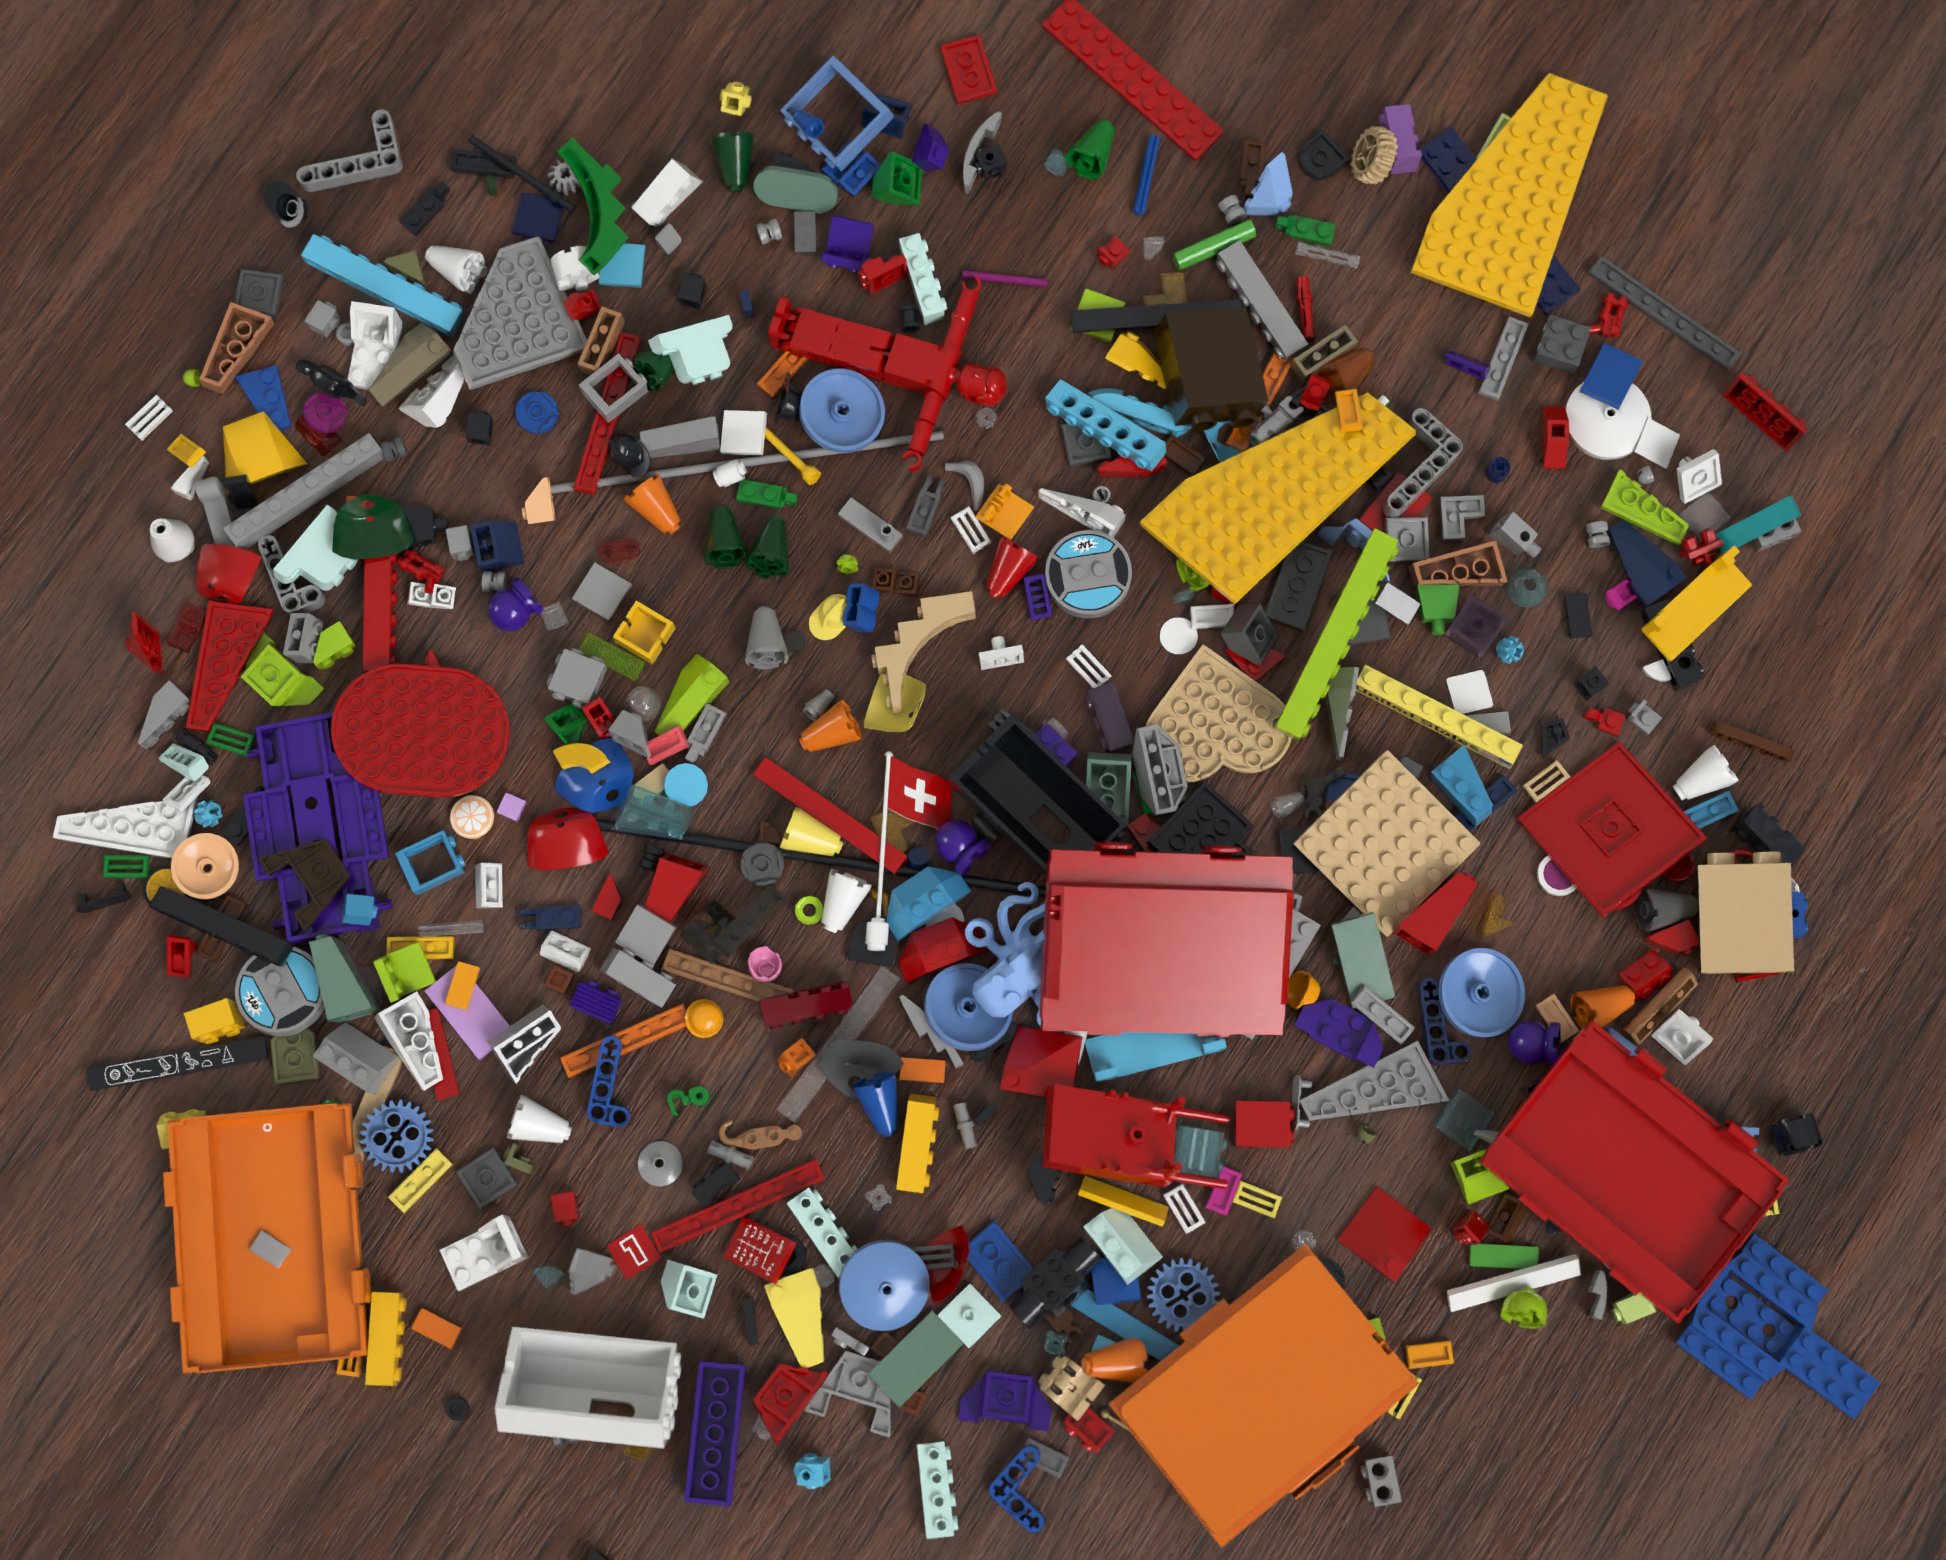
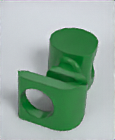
(698, 1096)

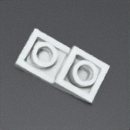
(441, 597)

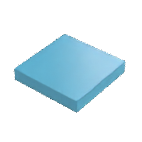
(625, 267)

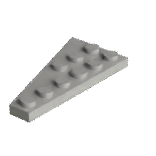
(1393, 1083)

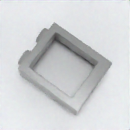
(622, 403)

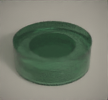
(491, 182)

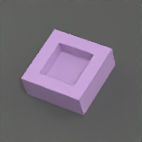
(511, 807)

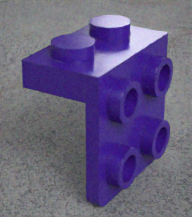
(848, 243)

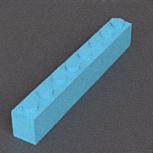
(383, 286)

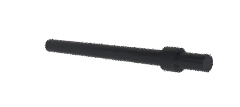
(554, 195)

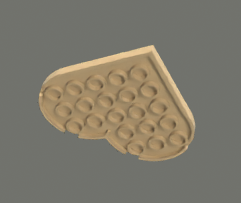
(1221, 719)

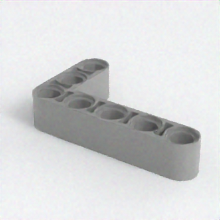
(358, 162)
(1427, 468)

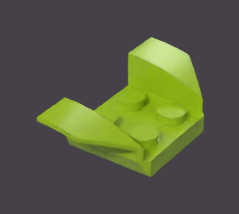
(278, 678)

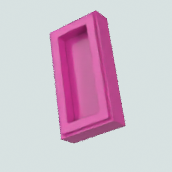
(1221, 1199)

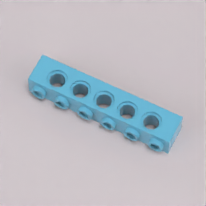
(1065, 394)

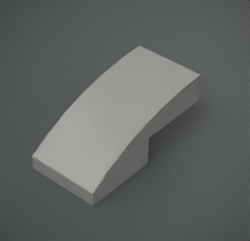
(270, 1249)
(1599, 1288)

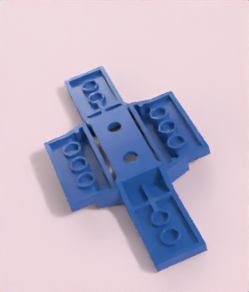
(1738, 1351)

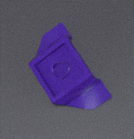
(1341, 1030)
(1006, 1399)

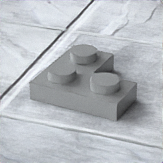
(1455, 510)

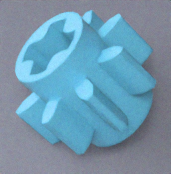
(1509, 649)
(207, 813)

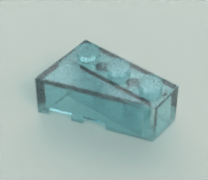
(652, 814)

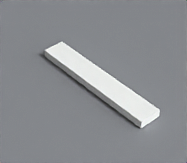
(1505, 1284)

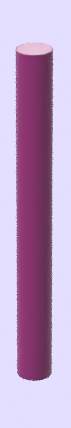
(1004, 278)

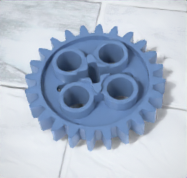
(413, 1148)
(1171, 1277)

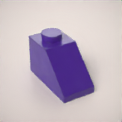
(930, 150)

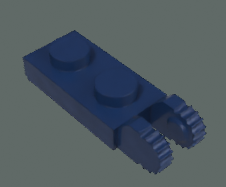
(552, 918)

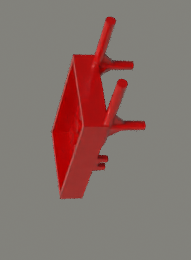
(1096, 1131)

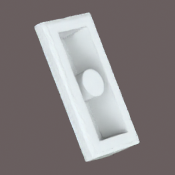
(488, 885)
(564, 951)

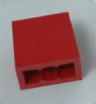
(1263, 1124)

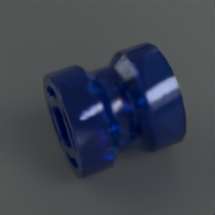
(1498, 474)

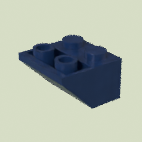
(497, 545)

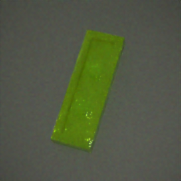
(613, 657)

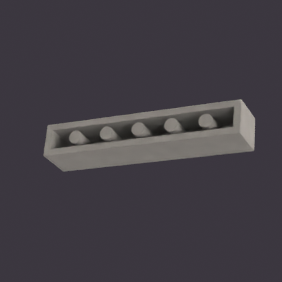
(1261, 302)

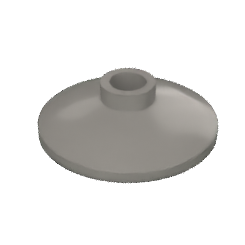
(668, 1172)

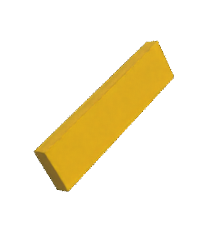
(1123, 1201)

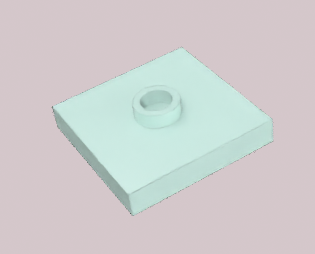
(969, 1315)

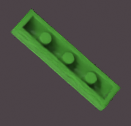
(1213, 245)

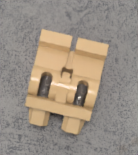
(1064, 1380)

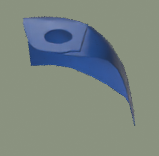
(583, 788)

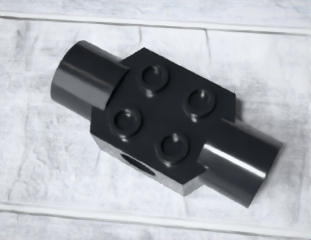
(1055, 1283)

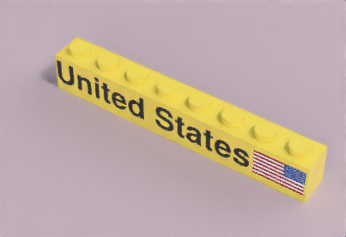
(1438, 717)

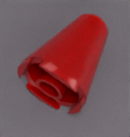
(1008, 567)

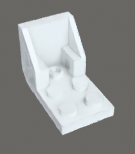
(376, 335)
(484, 1253)

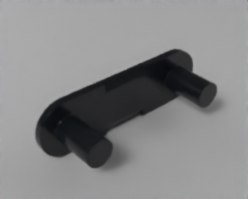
(88, 906)
(982, 1055)

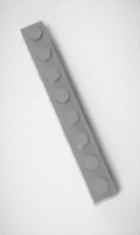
(304, 492)

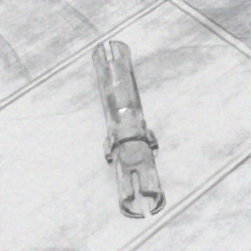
(1352, 260)

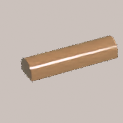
(1660, 1006)

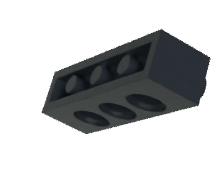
(1680, 677)

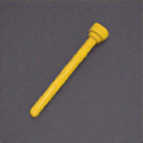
(809, 473)

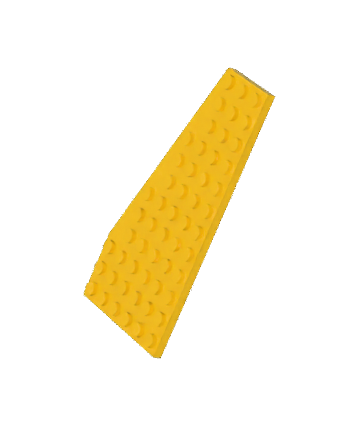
(1510, 207)
(1265, 501)

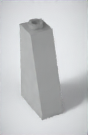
(682, 438)

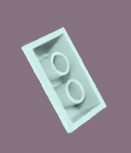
(1122, 1243)

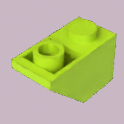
(332, 645)

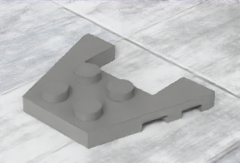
(851, 1382)

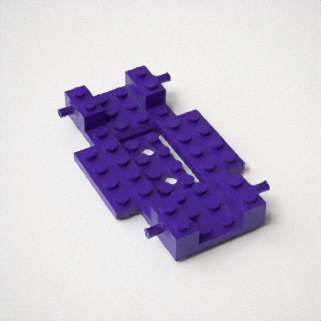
(303, 758)

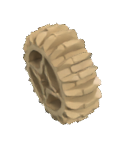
(1374, 155)

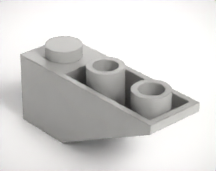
(163, 711)

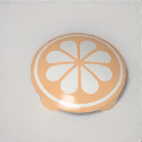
(472, 817)

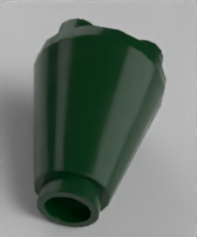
(654, 367)
(770, 550)

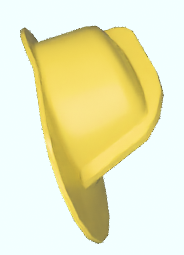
(827, 618)

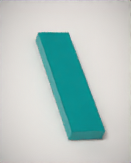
(1759, 523)

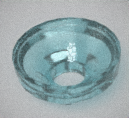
(1520, 594)

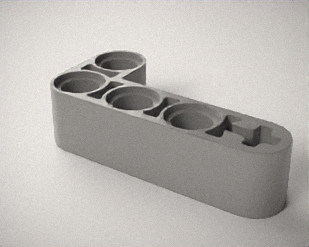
(217, 507)
(292, 593)

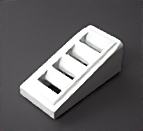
(185, 484)

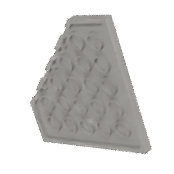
(517, 319)

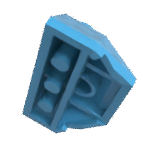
(923, 899)

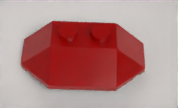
(937, 949)

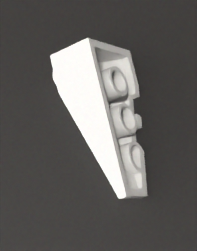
(437, 398)
(411, 1036)

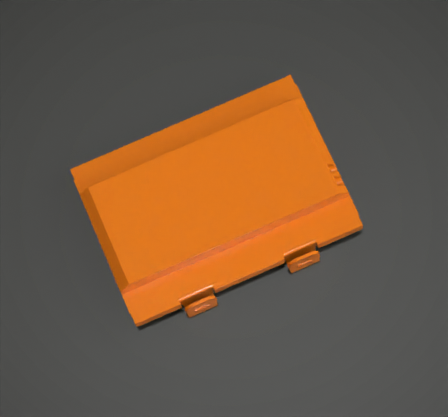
(298, 1188)

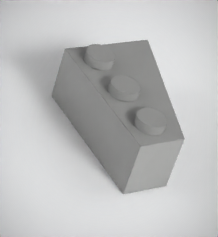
(638, 976)
(524, 1040)

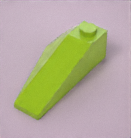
(695, 687)

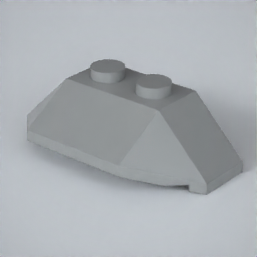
(1158, 769)

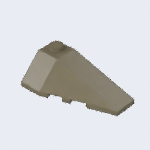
(412, 359)

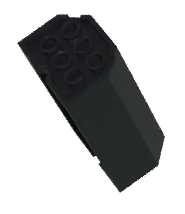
(1015, 778)

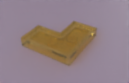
(1173, 291)
(894, 825)

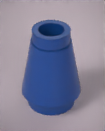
(809, 124)

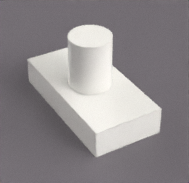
(1001, 655)

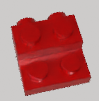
(878, 275)

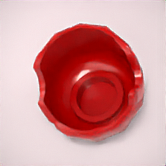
(1681, 870)

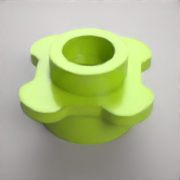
(847, 564)

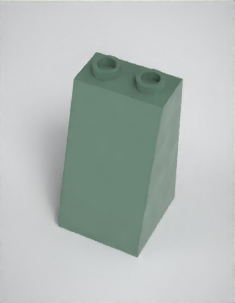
(340, 981)

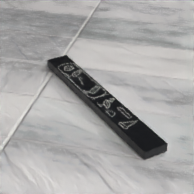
(177, 1063)

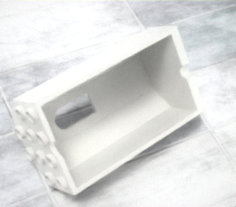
(558, 1374)

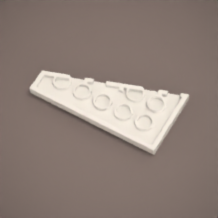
(136, 828)

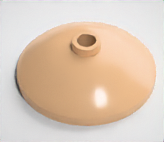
(193, 856)

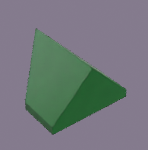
(567, 723)

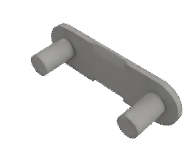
(1296, 1093)

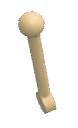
(1105, 1414)

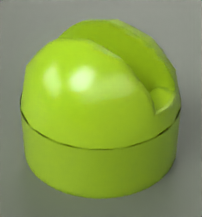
(192, 377)

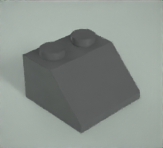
(1250, 633)

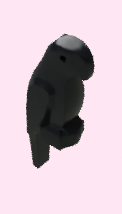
(330, 381)

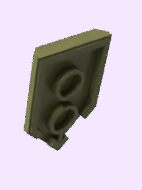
(294, 1058)

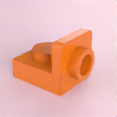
(795, 1057)

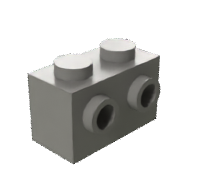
(302, 637)

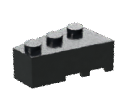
(1766, 836)

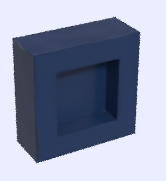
(746, 304)

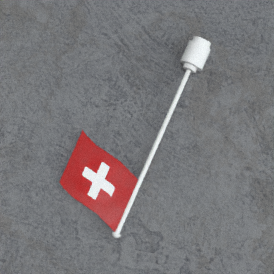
(918, 798)

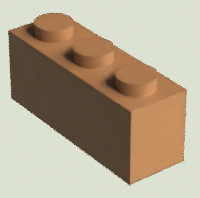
(601, 340)

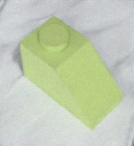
(1631, 1308)

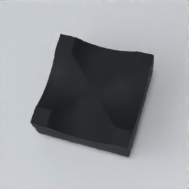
(707, 1189)

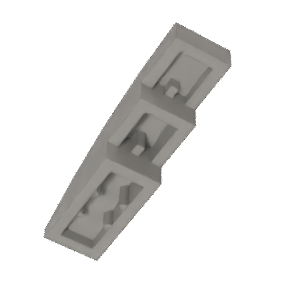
(922, 1028)

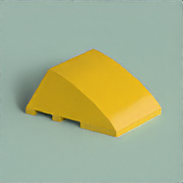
(258, 449)

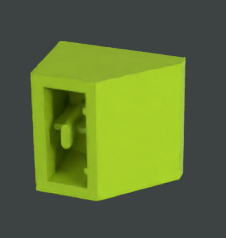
(1475, 1179)

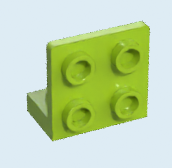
(404, 971)

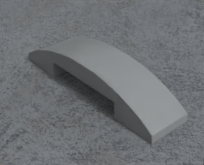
(987, 129)

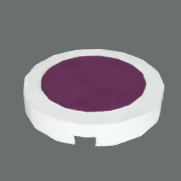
(1552, 879)

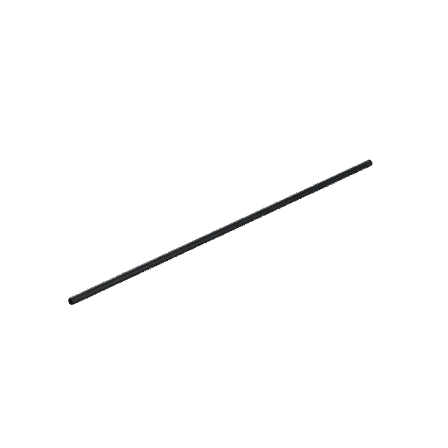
(839, 861)

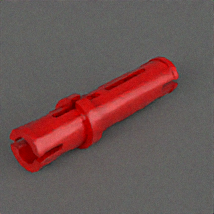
(1305, 308)

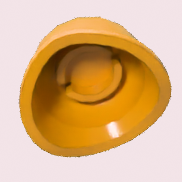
(1302, 989)
(704, 1018)

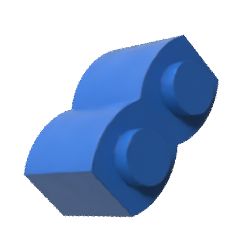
(861, 607)

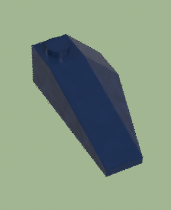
(1648, 567)

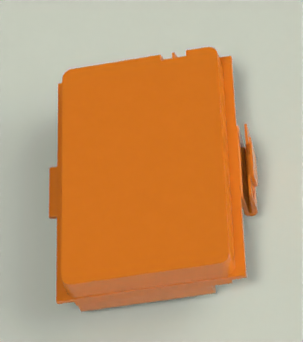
(1264, 1395)

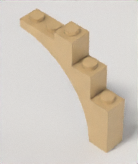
(934, 615)

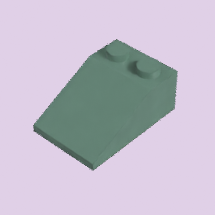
(1110, 780)

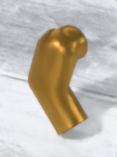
(885, 899)

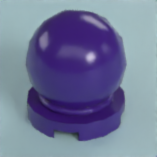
(512, 607)
(959, 844)
(1533, 1042)

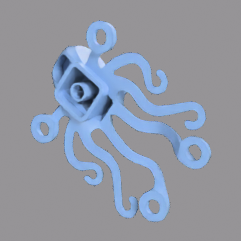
(1019, 961)

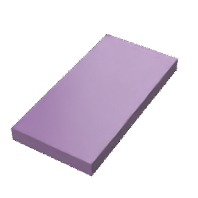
(476, 1024)

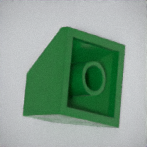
(897, 181)

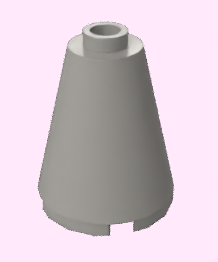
(765, 642)

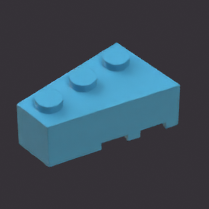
(1462, 786)

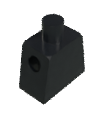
(424, 525)

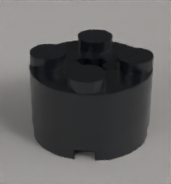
(1796, 1135)

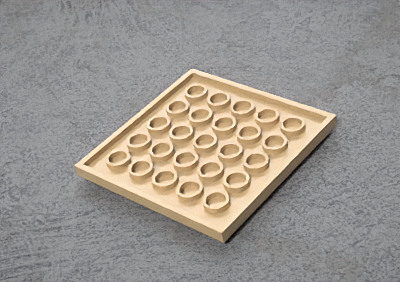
(1386, 843)

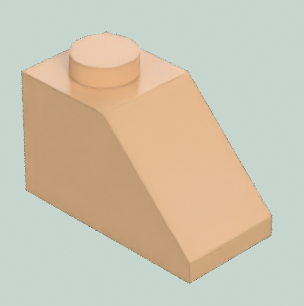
(540, 505)

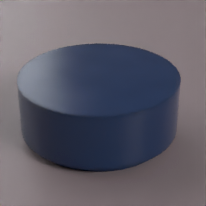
(918, 858)

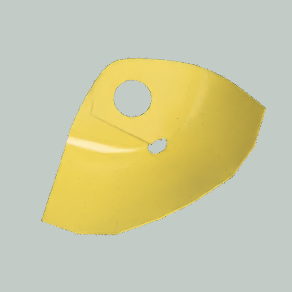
(882, 718)

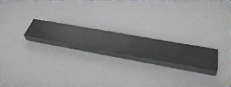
(1664, 313)

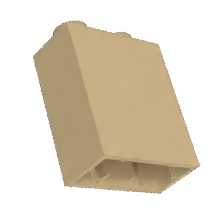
(1746, 915)

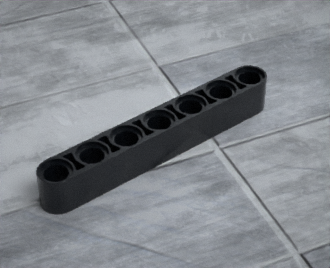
(221, 926)

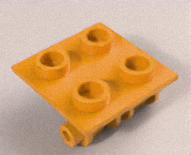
(1004, 511)

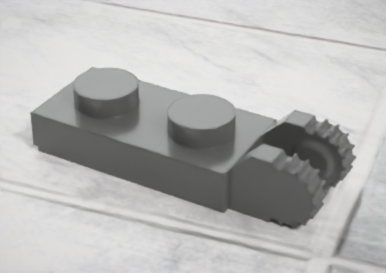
(925, 508)

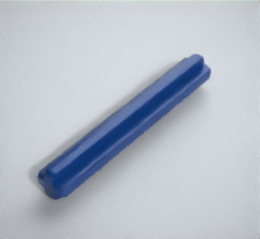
(1146, 175)

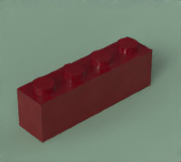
(806, 1003)

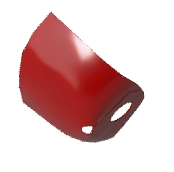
(228, 571)
(564, 847)
(945, 1280)

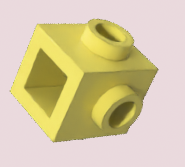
(735, 98)

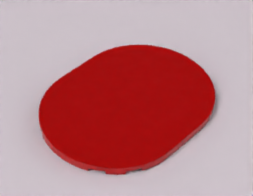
(420, 730)

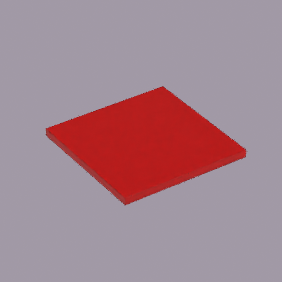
(1611, 829)

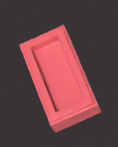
(667, 745)

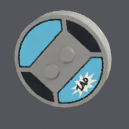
(1088, 574)
(279, 998)

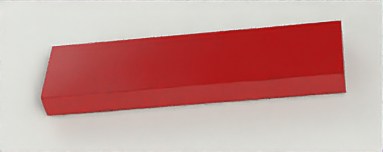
(448, 1086)

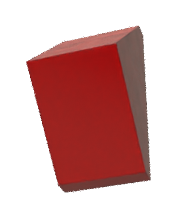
(599, 717)

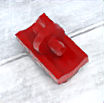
(1701, 550)

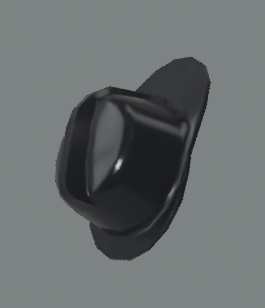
(285, 204)
(789, 402)
(630, 454)

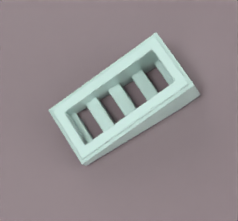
(185, 762)

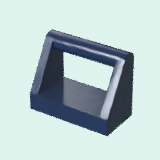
(897, 124)

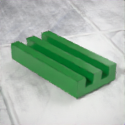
(248, 745)
(145, 867)

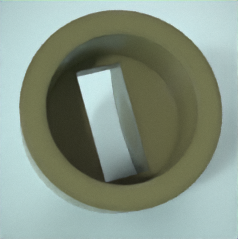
(1366, 1133)

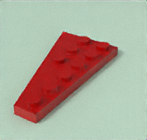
(225, 648)

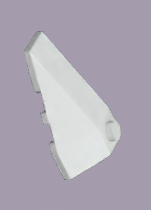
(1090, 513)

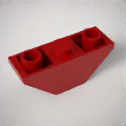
(1555, 436)

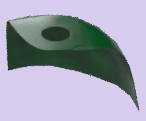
(365, 539)

